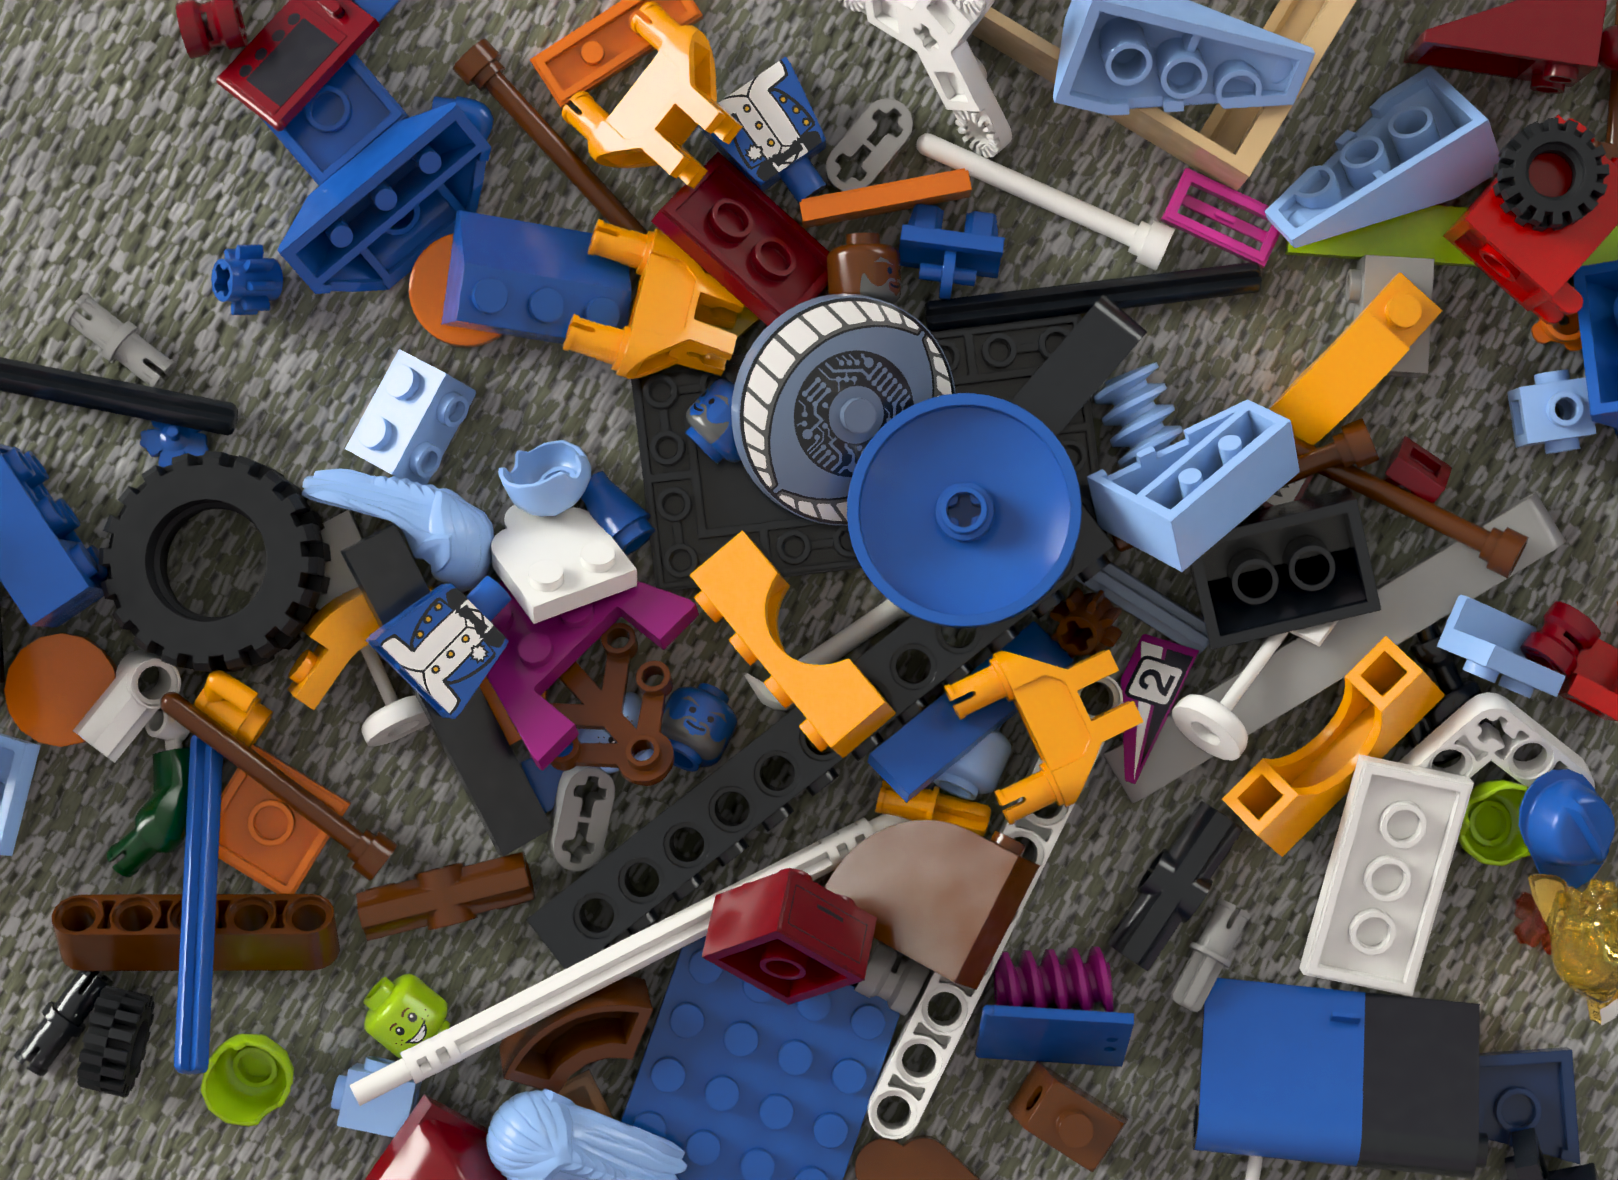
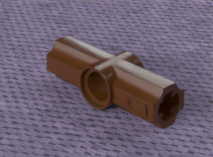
(445, 896)

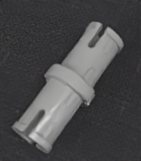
(120, 341)

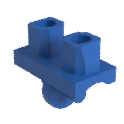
(948, 254)

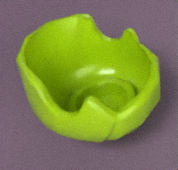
(1492, 823)
(247, 1079)

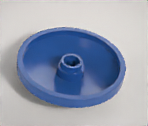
(964, 510)

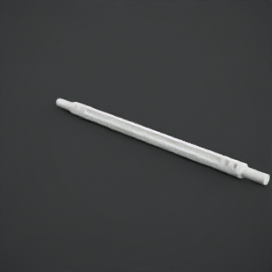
(596, 971)

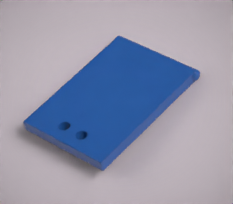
(1054, 1035)

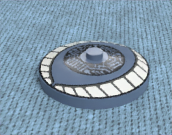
(822, 390)

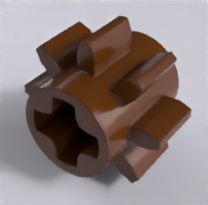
(1086, 623)

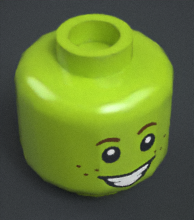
(404, 1013)

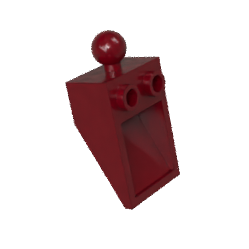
(1524, 40)

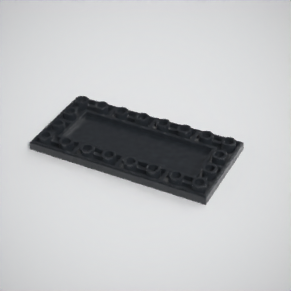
(706, 504)

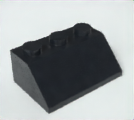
(1286, 571)

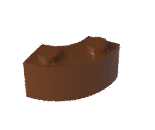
(584, 1032)

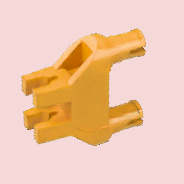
(661, 106)
(663, 312)
(1054, 720)

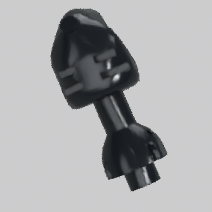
(1450, 683)

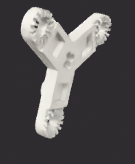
(940, 37)

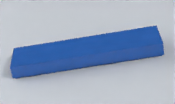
(937, 736)

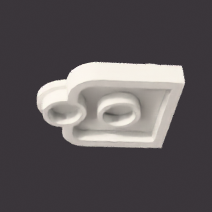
(558, 562)

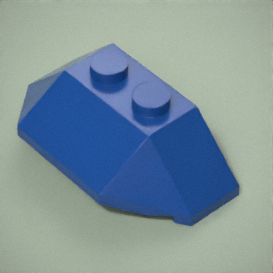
(388, 203)

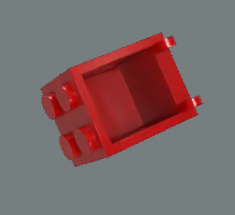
(1530, 262)

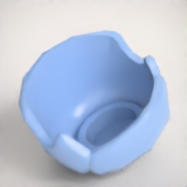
(547, 478)

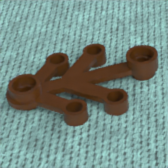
(604, 711)

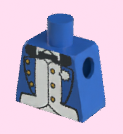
(776, 132)
(445, 643)

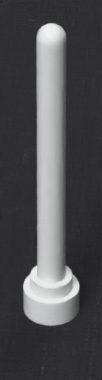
(1144, 240)

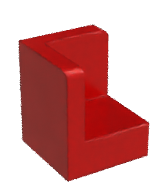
(1595, 681)

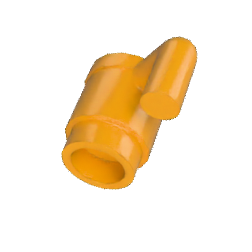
(234, 706)

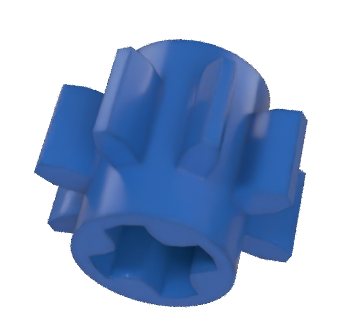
(247, 279)

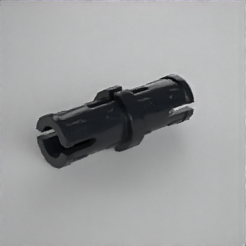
(62, 1021)

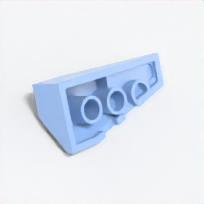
(1172, 57)
(1409, 155)

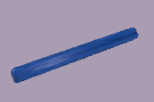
(198, 909)

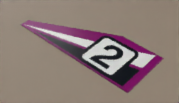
(1153, 683)

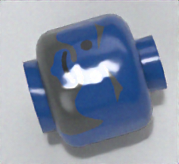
(712, 422)
(698, 725)

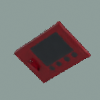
(296, 57)

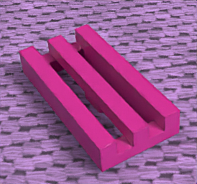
(1212, 236)

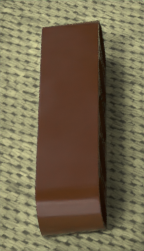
(145, 932)

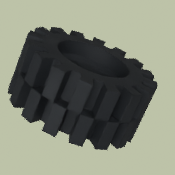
(1582, 158)
(115, 1041)

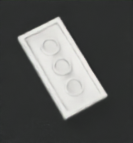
(1386, 875)

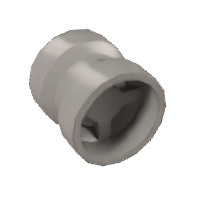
(892, 978)

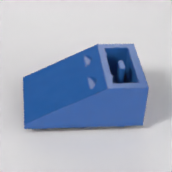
(40, 553)

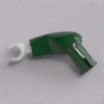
(162, 819)

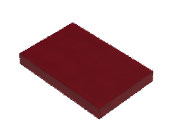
(745, 241)

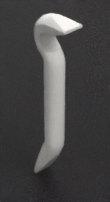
(837, 646)

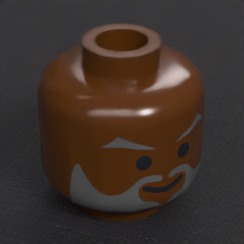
(865, 268)

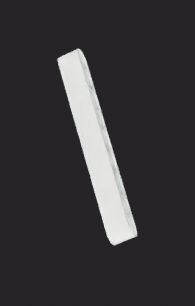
(944, 1035)

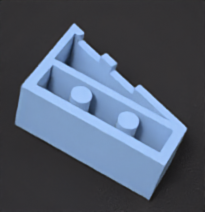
(1198, 488)

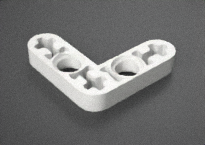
(1484, 743)

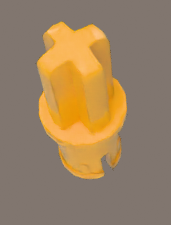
(935, 806)

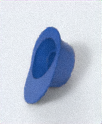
(1566, 826)

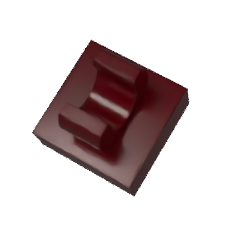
(1417, 470)

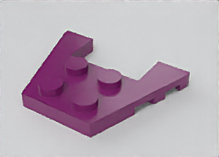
(545, 650)

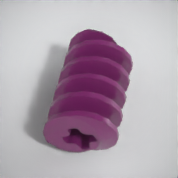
(1054, 982)

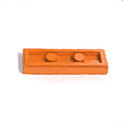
(602, 48)
(885, 198)

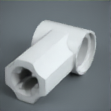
(123, 709)

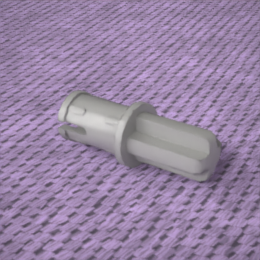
(1209, 956)

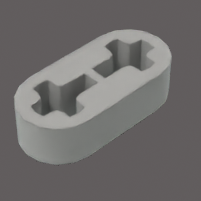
(858, 138)
(593, 818)

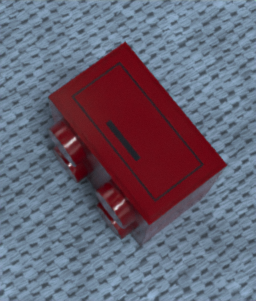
(789, 936)

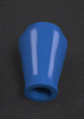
(617, 513)

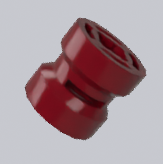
(222, 22)
(1561, 639)

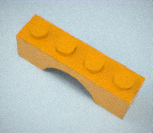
(833, 697)
(1379, 706)

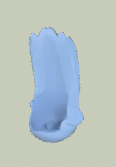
(434, 520)
(554, 1139)

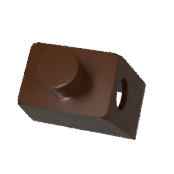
(1066, 1117)

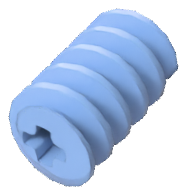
(1137, 413)

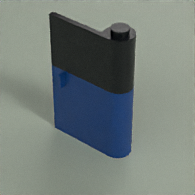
(1340, 1078)

